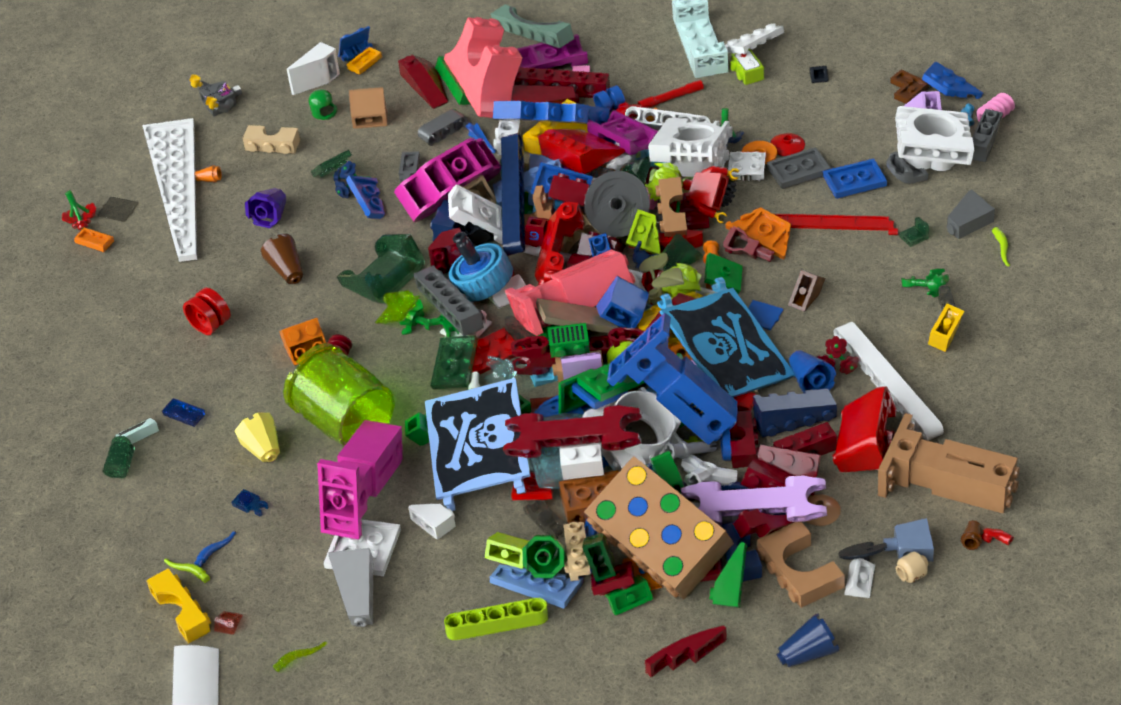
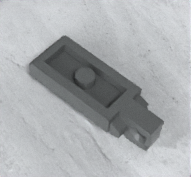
(408, 164)

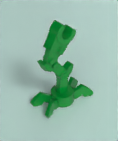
(416, 316)

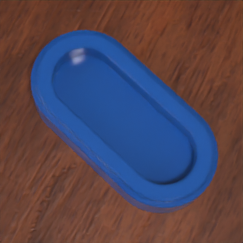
(725, 445)

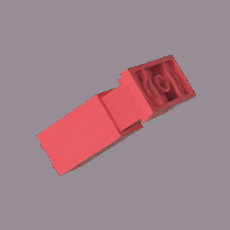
(578, 285)

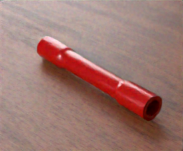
(687, 89)

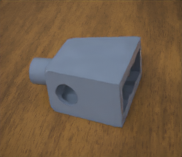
(911, 538)

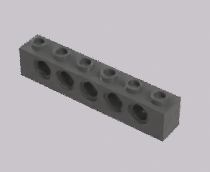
(449, 300)

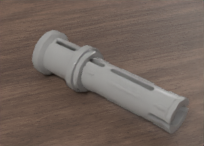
(683, 449)

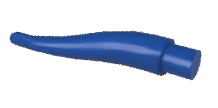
(207, 551)

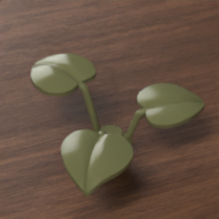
(667, 278)

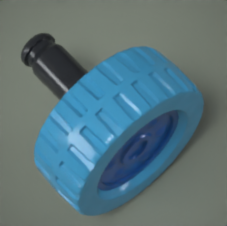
(479, 269)

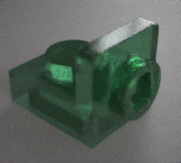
(915, 234)

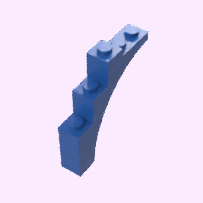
(549, 112)

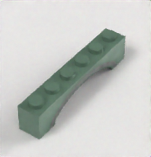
(553, 33)

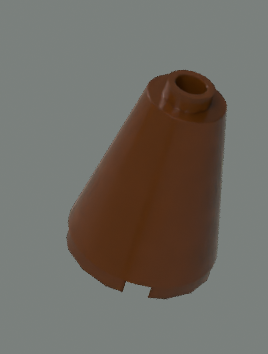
(283, 257)

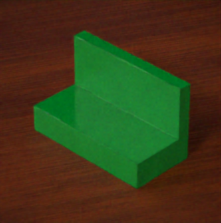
(631, 597)

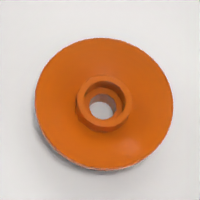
(762, 147)

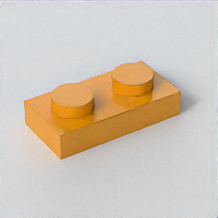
(364, 60)

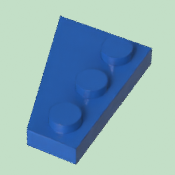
(367, 195)

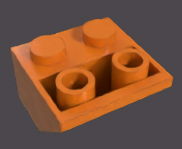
(302, 338)

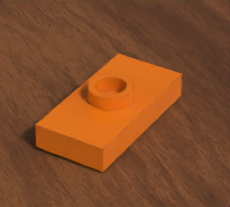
(94, 239)

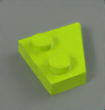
(644, 230)

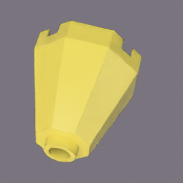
(259, 436)

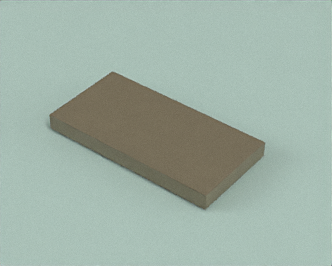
(567, 314)

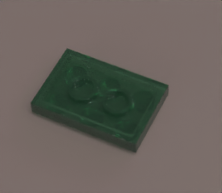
(454, 362)

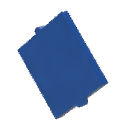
(765, 314)

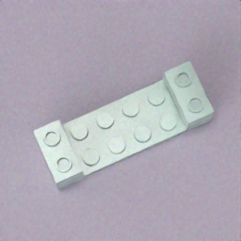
(698, 38)

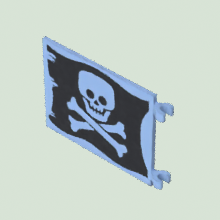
(469, 439)

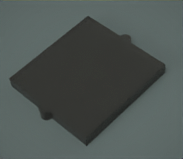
(117, 209)

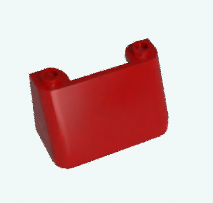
(562, 223)
(863, 431)

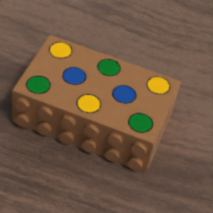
(658, 528)

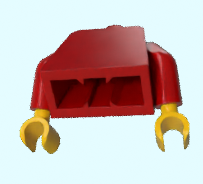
(709, 189)

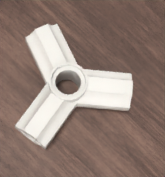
(703, 471)

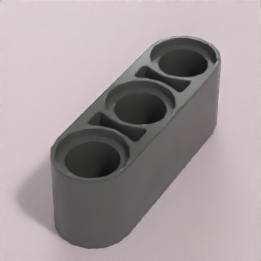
(442, 126)

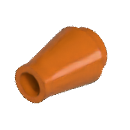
(209, 174)

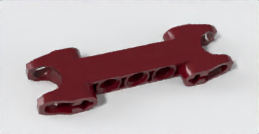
(538, 354)
(598, 429)

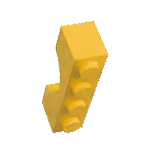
(168, 589)

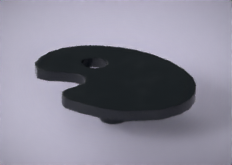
(862, 550)

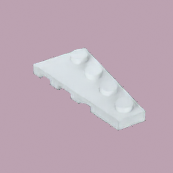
(750, 41)

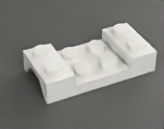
(470, 207)

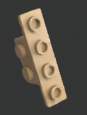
(575, 559)

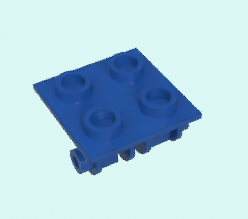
(354, 44)

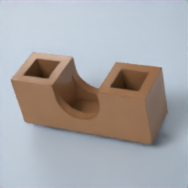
(670, 191)

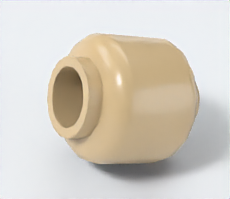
(912, 567)

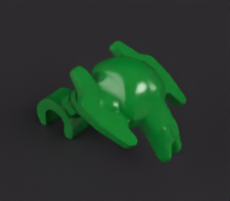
(932, 281)

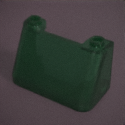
(388, 273)

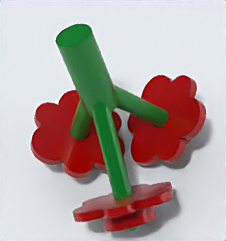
(73, 214)

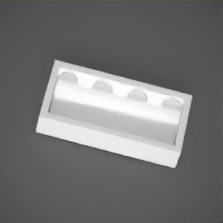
(195, 675)

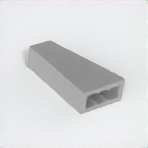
(355, 581)

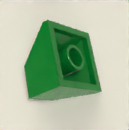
(567, 398)

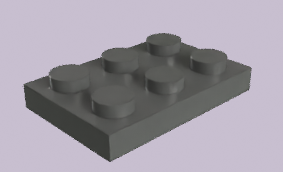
(798, 167)

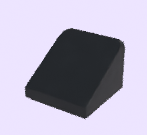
(818, 74)

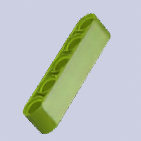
(496, 618)

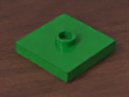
(721, 267)

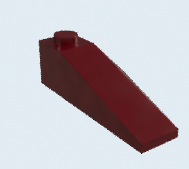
(423, 79)

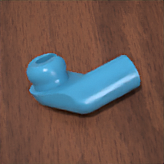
(969, 110)

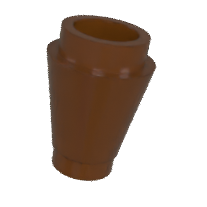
(971, 536)

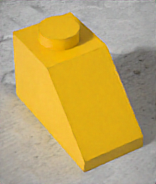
(945, 327)

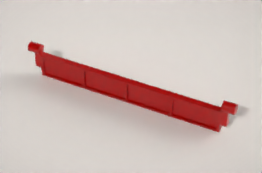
(841, 222)

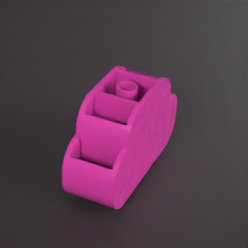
(433, 181)

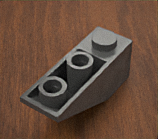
(985, 134)

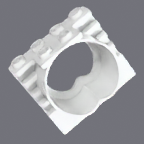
(933, 138)
(691, 145)
(655, 415)

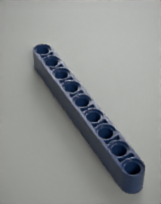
(512, 194)

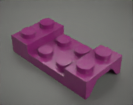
(547, 56)
(624, 130)

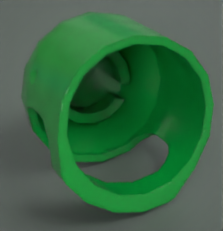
(320, 99)

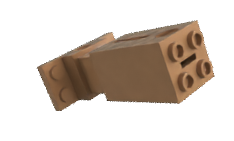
(948, 469)

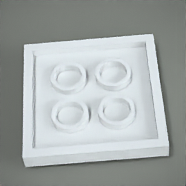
(377, 536)

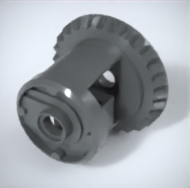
(614, 201)

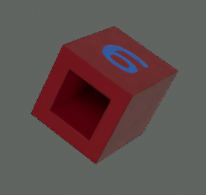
(535, 231)

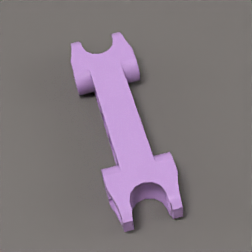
(786, 499)

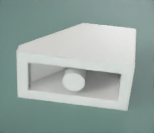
(433, 518)

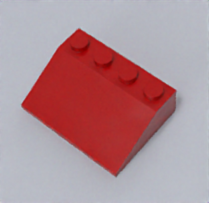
(577, 149)

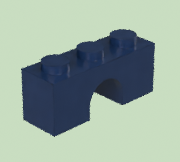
(753, 565)

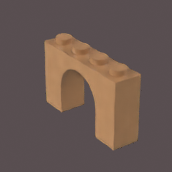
(801, 586)

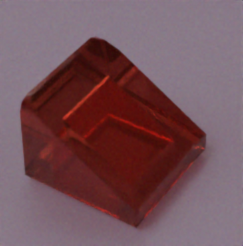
(227, 622)

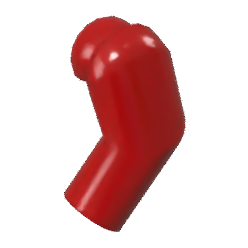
(989, 533)

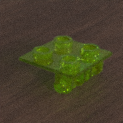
(398, 306)

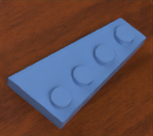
(553, 590)

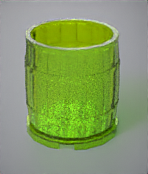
(336, 393)

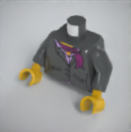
(216, 96)

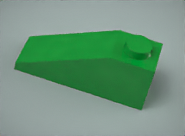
(729, 584)

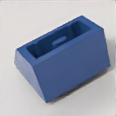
(623, 303)

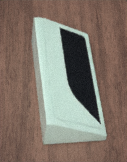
(140, 430)

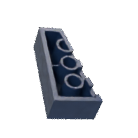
(791, 411)

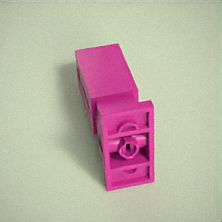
(360, 472)

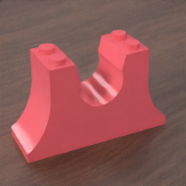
(483, 66)

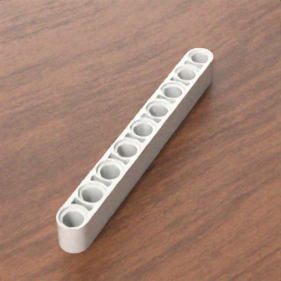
(884, 374)

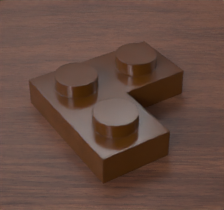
(909, 86)

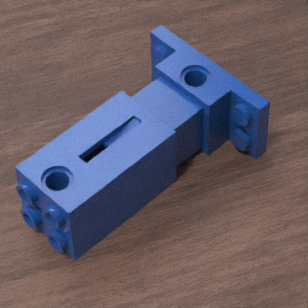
(678, 382)

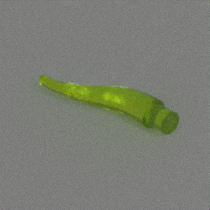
(295, 654)

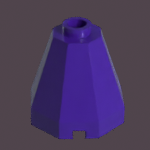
(264, 205)

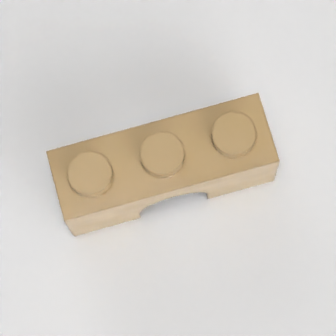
(284, 141)

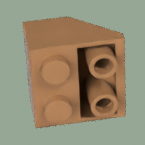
(368, 107)

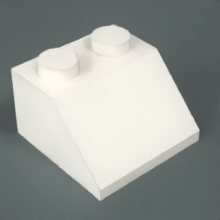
(581, 461)

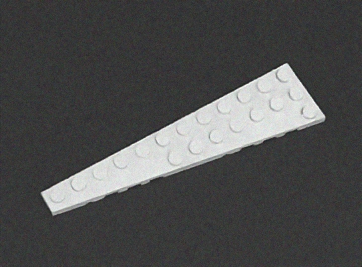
(173, 159)

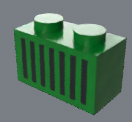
(568, 340)

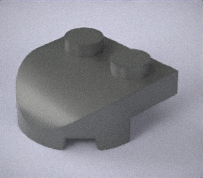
(904, 171)

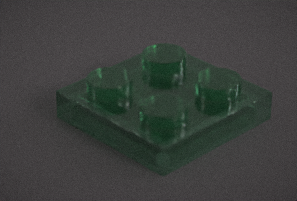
(334, 163)

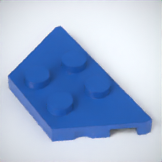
(948, 82)

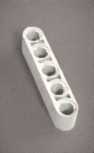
(660, 115)

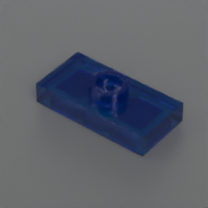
(183, 412)

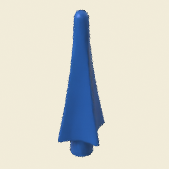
(476, 132)

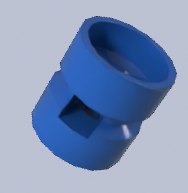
(610, 98)

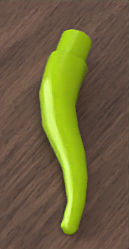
(1000, 236)
(194, 569)

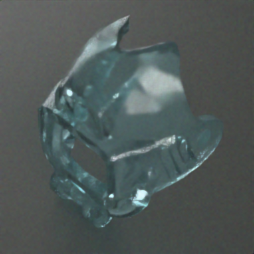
(501, 370)

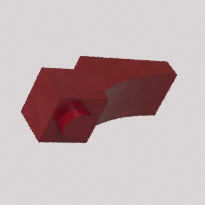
(760, 523)

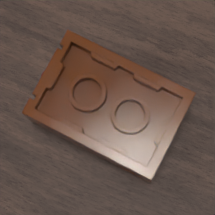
(580, 493)

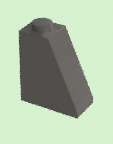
(969, 215)

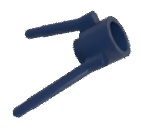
(640, 255)

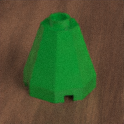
(543, 556)

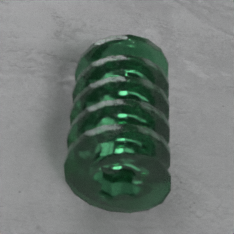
(118, 457)

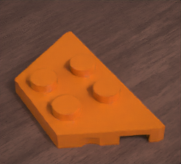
(765, 228)

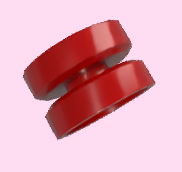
(206, 311)

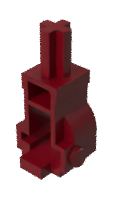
(753, 247)

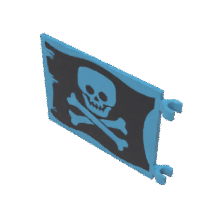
(726, 341)

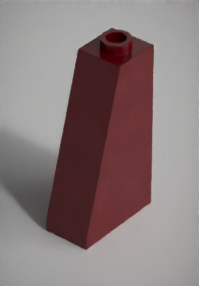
(551, 94)

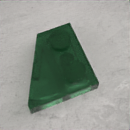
(680, 251)

